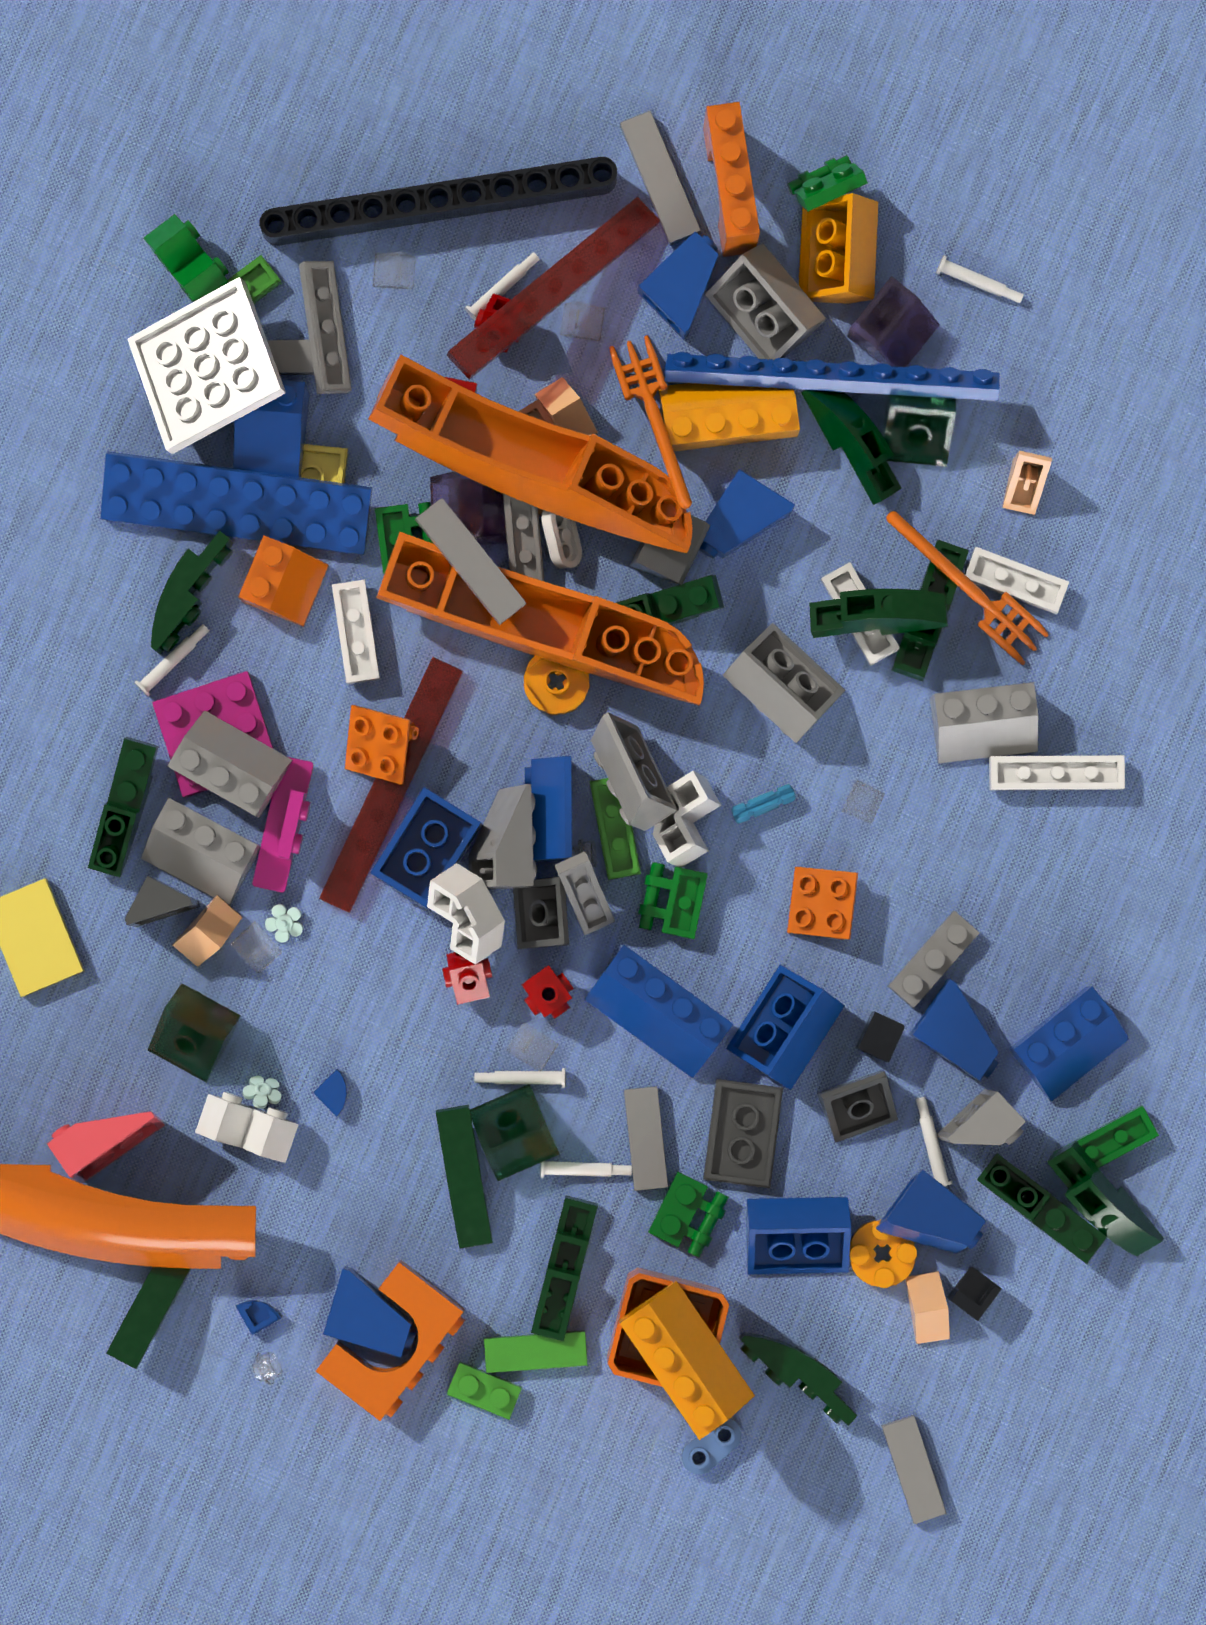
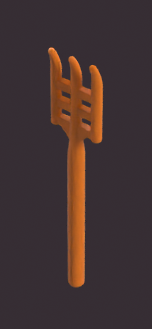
(646, 393)
(992, 609)

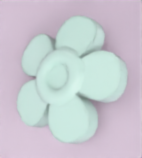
(284, 922)
(262, 1092)

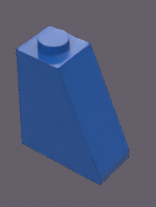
(681, 282)
(742, 515)
(956, 1033)
(932, 1216)
(367, 1318)

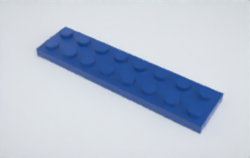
(235, 502)

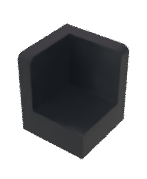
(880, 1036)
(974, 1293)

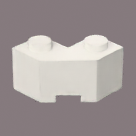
(677, 833)
(472, 910)
(246, 1127)

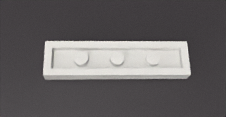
(1057, 772)

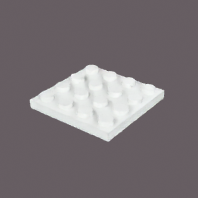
(206, 365)

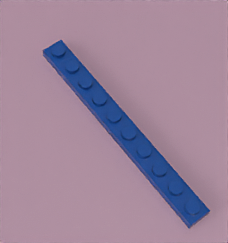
(835, 377)

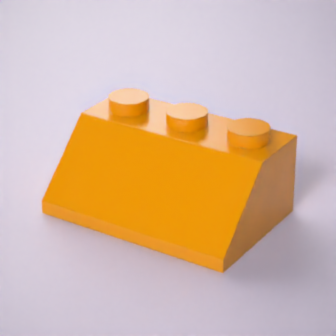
(839, 250)

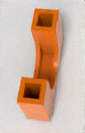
(728, 150)
(377, 1387)

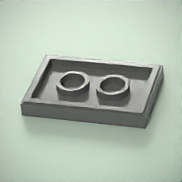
(743, 1133)

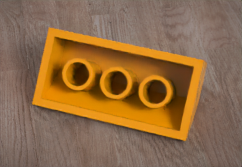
(727, 414)
(687, 1359)

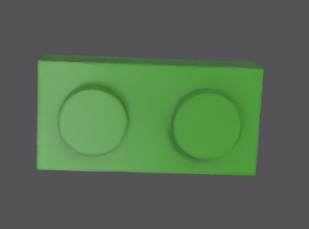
(484, 1390)

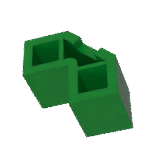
(185, 259)

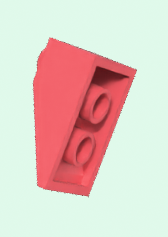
(95, 1144)

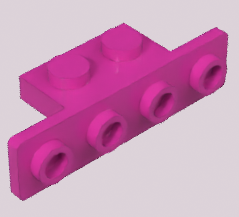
(282, 827)

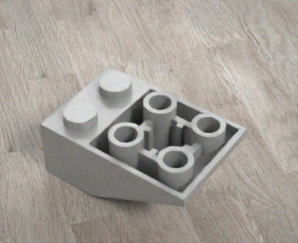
(506, 841)

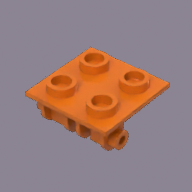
(378, 744)
(822, 903)

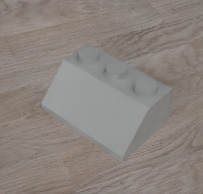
(765, 304)
(783, 682)
(985, 722)
(230, 763)
(631, 772)
(199, 851)
(984, 1122)

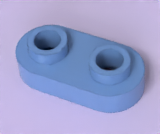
(712, 1447)

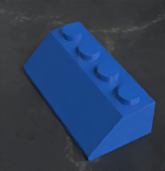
(658, 1011)

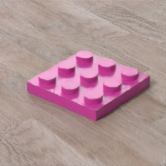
(227, 699)

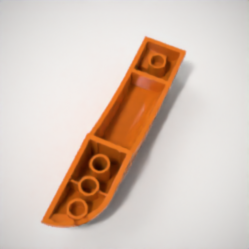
(531, 458)
(553, 624)
(119, 1228)

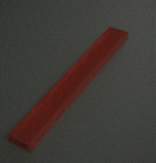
(552, 288)
(386, 796)

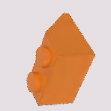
(283, 581)

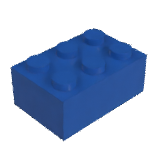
(425, 845)

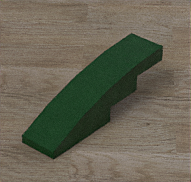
(918, 646)
(464, 1176)
(564, 1268)
(147, 1314)

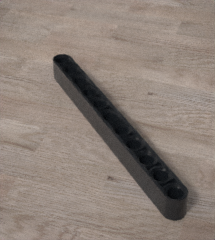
(422, 195)

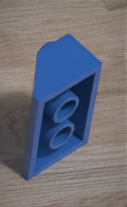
(552, 812)
(785, 1027)
(1069, 1042)
(798, 1235)

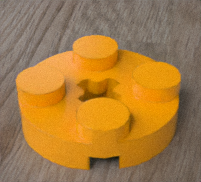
(554, 700)
(881, 1273)

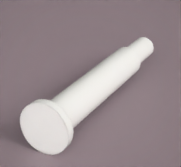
(978, 280)
(503, 285)
(171, 660)
(523, 1077)
(932, 1143)
(583, 1169)

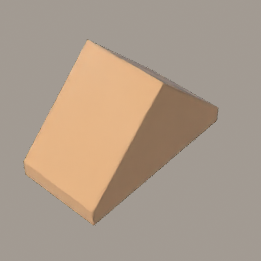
(566, 407)
(1026, 482)
(208, 931)
(928, 1307)

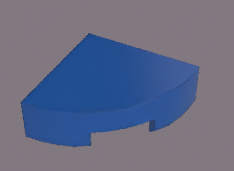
(333, 1092)
(257, 1315)

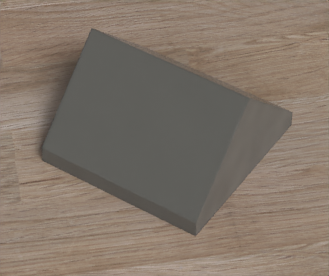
(669, 563)
(158, 902)
(541, 914)
(858, 1106)

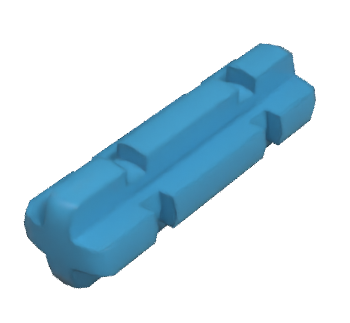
(763, 803)

